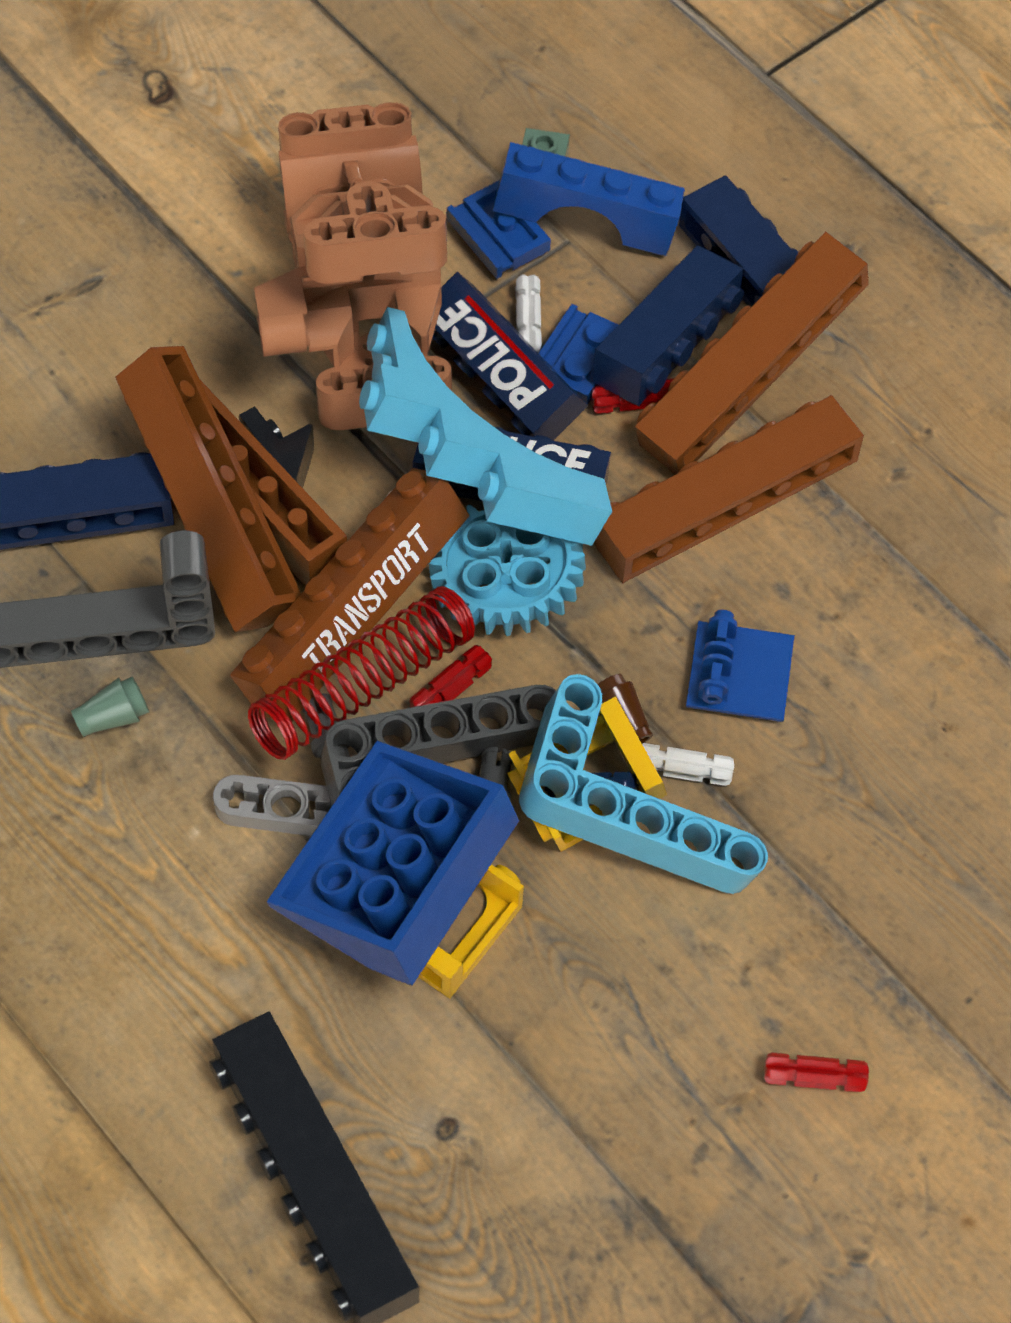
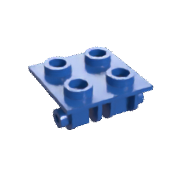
(739, 669)

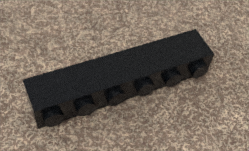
(315, 1172)

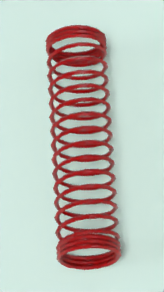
(437, 625)

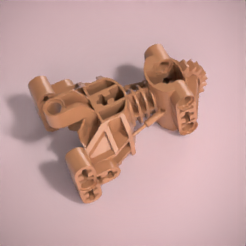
(358, 246)

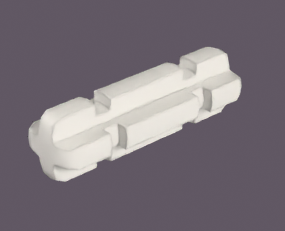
(529, 309)
(691, 764)

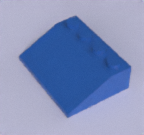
(396, 860)

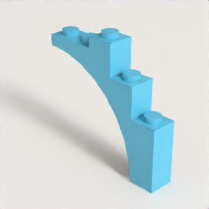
(463, 448)

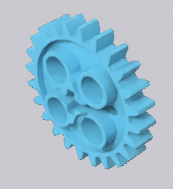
(506, 569)

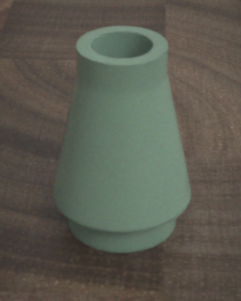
(112, 707)

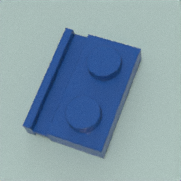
(495, 237)
(573, 346)

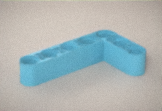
(625, 806)

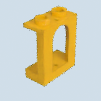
(610, 727)
(504, 901)

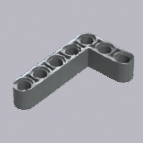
(116, 620)
(416, 724)

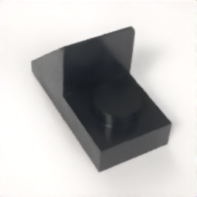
(291, 452)

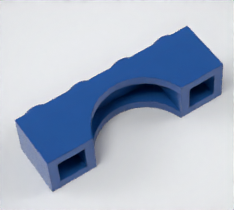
(543, 181)

